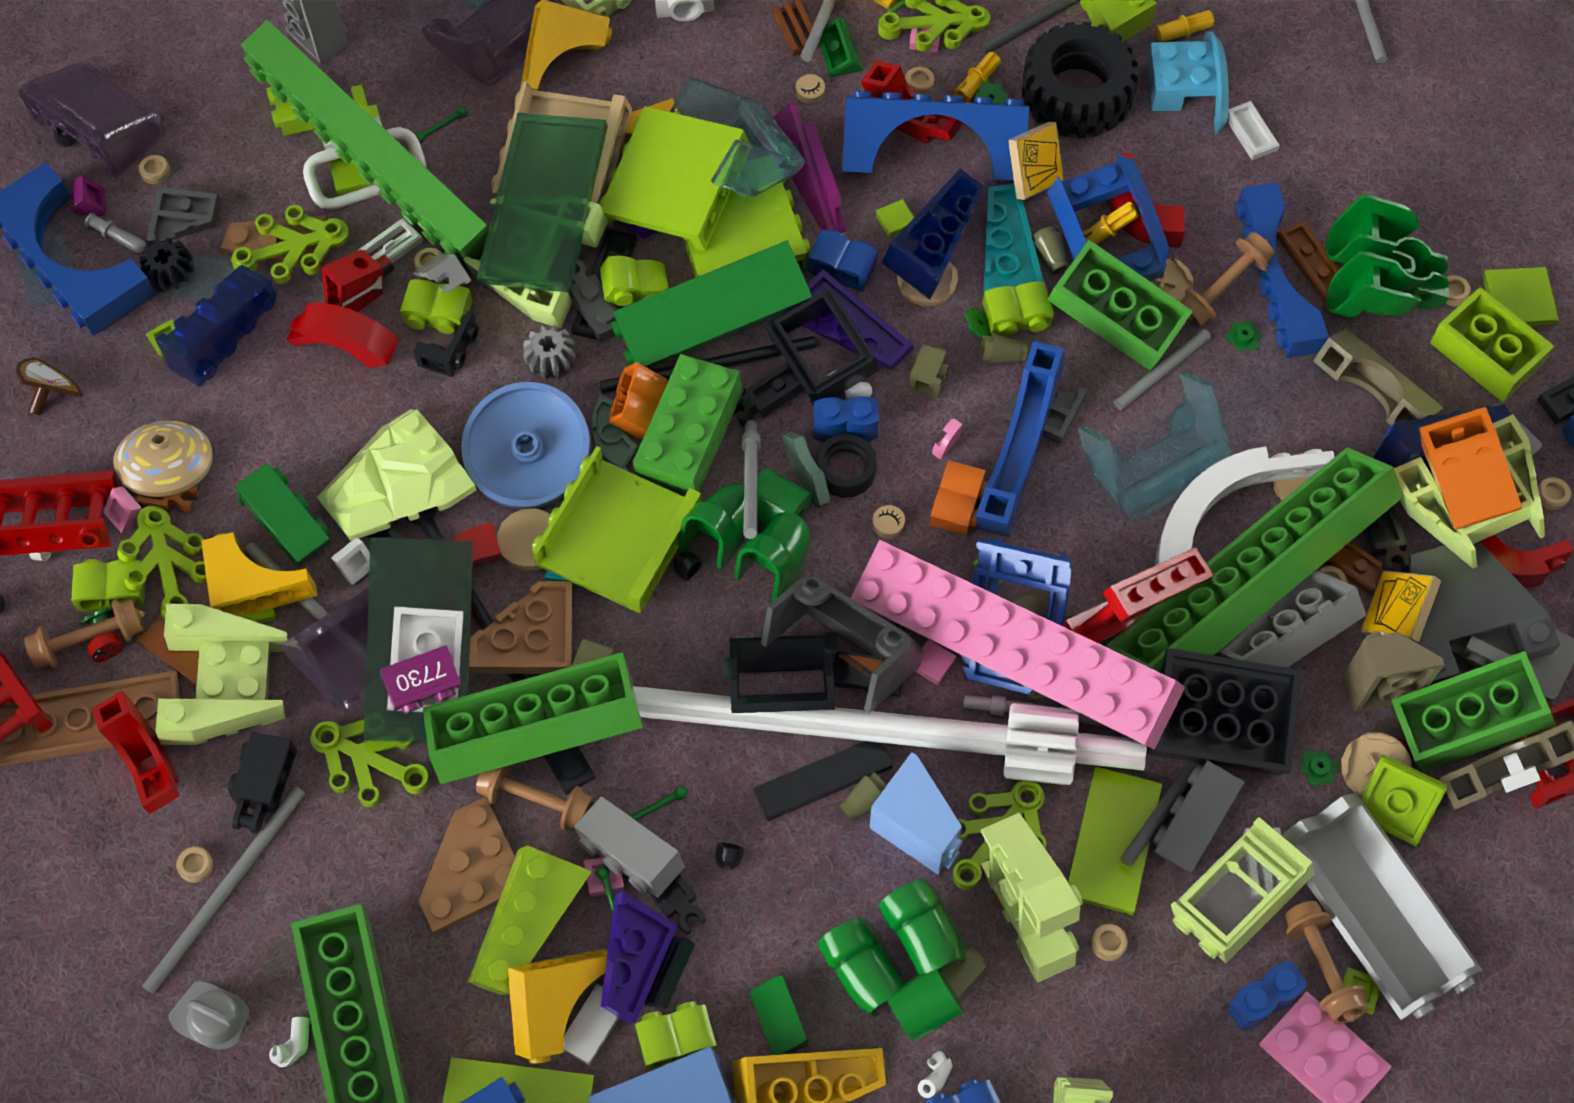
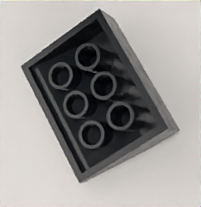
(1231, 713)

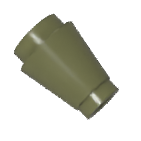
(1051, 248)
(1002, 349)
(863, 796)

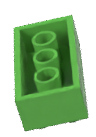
(1119, 305)
(688, 425)
(1473, 712)

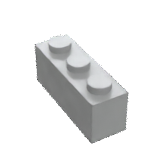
(628, 847)

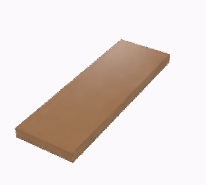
(73, 719)

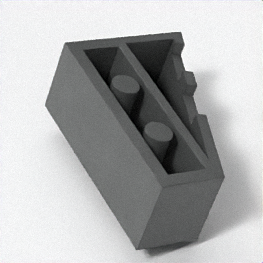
(1197, 816)

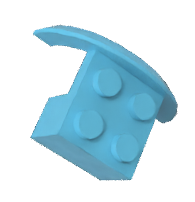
(1189, 70)

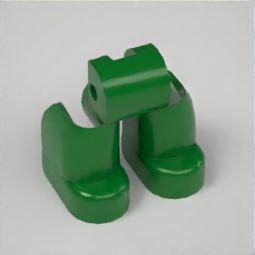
(1382, 266)
(778, 548)
(871, 974)

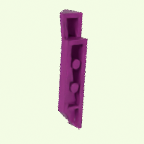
(815, 178)

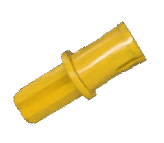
(1184, 26)
(976, 76)
(1111, 224)

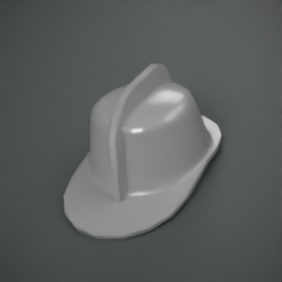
(210, 1016)

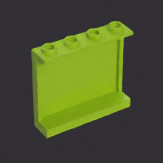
(668, 176)
(750, 227)

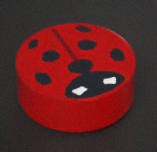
(105, 646)

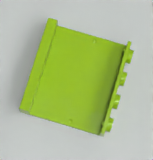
(613, 532)

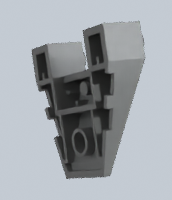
(1479, 604)

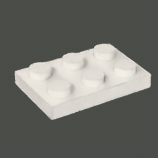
(422, 631)

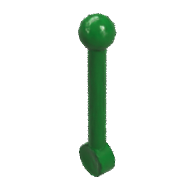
(460, 112)
(679, 793)
(603, 874)

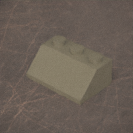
(1388, 669)

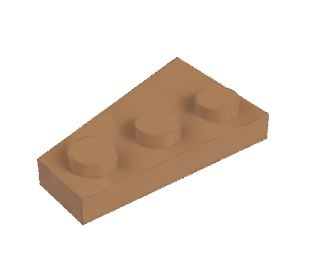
(246, 235)

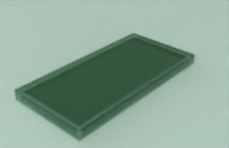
(542, 202)
(411, 576)

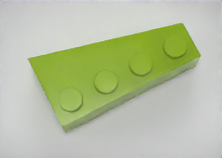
(1121, 16)
(526, 913)

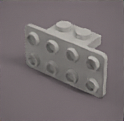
(1549, 669)

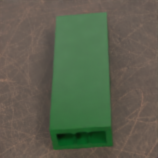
(711, 307)

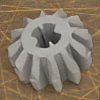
(560, 354)

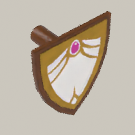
(42, 379)

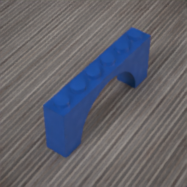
(873, 119)
(93, 296)

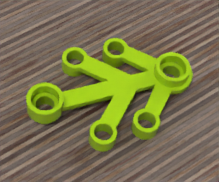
(970, 19)
(293, 244)
(161, 555)
(363, 756)
(973, 827)

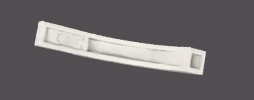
(1225, 478)

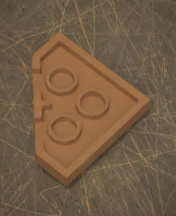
(528, 634)
(467, 868)

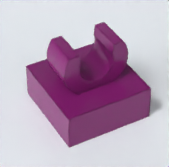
(88, 197)

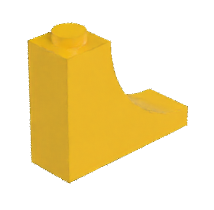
(558, 31)
(244, 587)
(544, 997)

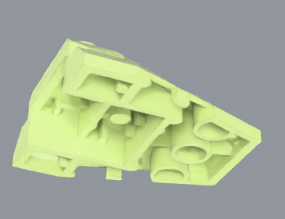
(395, 477)

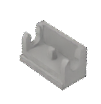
(444, 270)

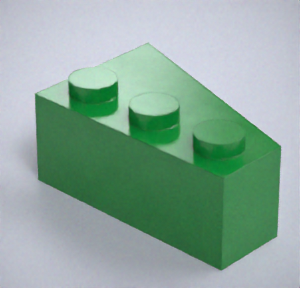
(283, 514)

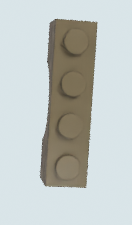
(1353, 361)
(1483, 775)

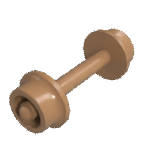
(1255, 251)
(42, 649)
(496, 781)
(1344, 1002)

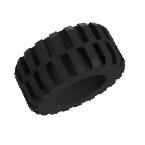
(1083, 49)

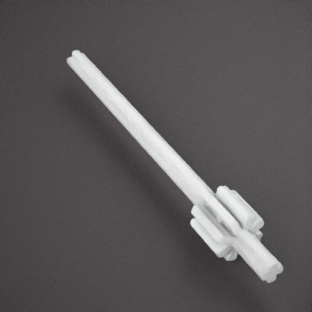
(1036, 743)

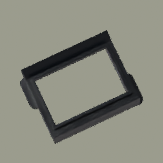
(839, 381)
(783, 654)

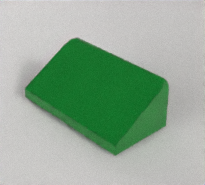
(839, 49)
(778, 1016)

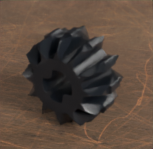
(167, 264)

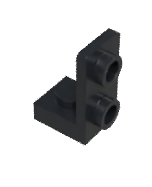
(444, 361)

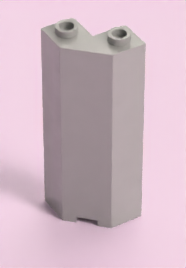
(1382, 908)

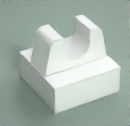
(353, 561)
(1517, 774)

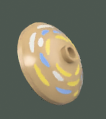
(163, 458)

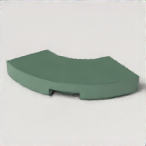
(614, 442)
(807, 471)

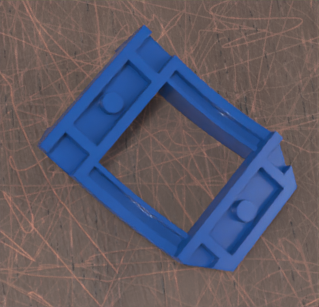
(1103, 185)
(1023, 567)

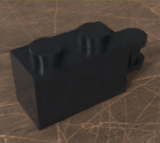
(260, 778)

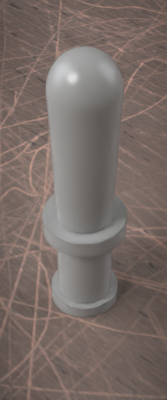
(109, 229)

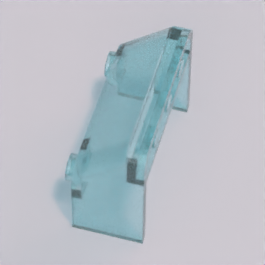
(746, 167)
(1169, 466)

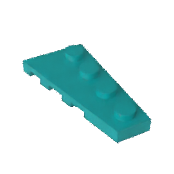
(1009, 241)

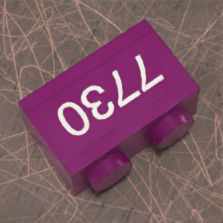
(420, 679)

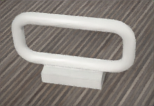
(359, 195)

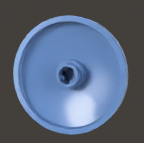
(525, 445)

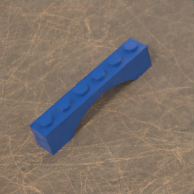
(1298, 322)
(1031, 411)

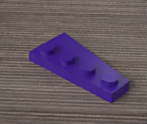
(881, 337)

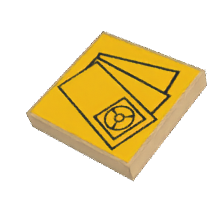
(1035, 160)
(1401, 604)

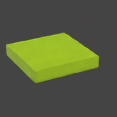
(1524, 293)
(1402, 799)

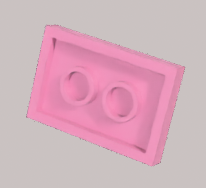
(1324, 1054)

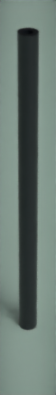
(727, 360)

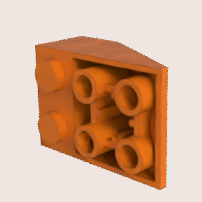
(1469, 468)

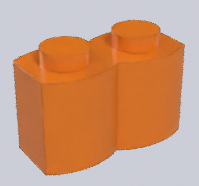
(636, 399)
(958, 498)

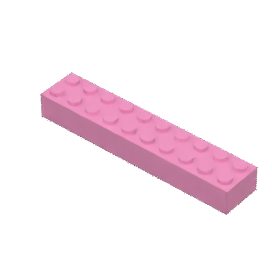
(1019, 644)

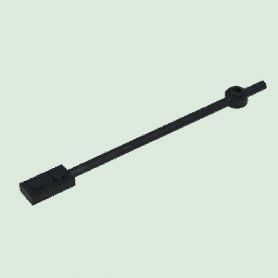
(567, 765)

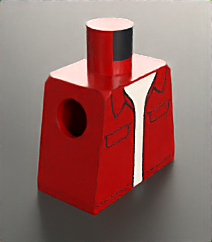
(355, 280)

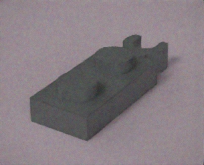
(590, 301)

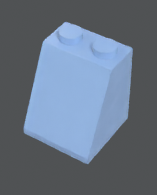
(917, 817)

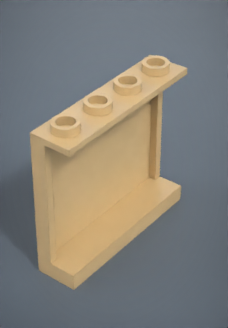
(615, 112)

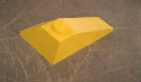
(808, 1076)

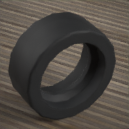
(853, 444)

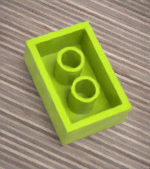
(1491, 344)

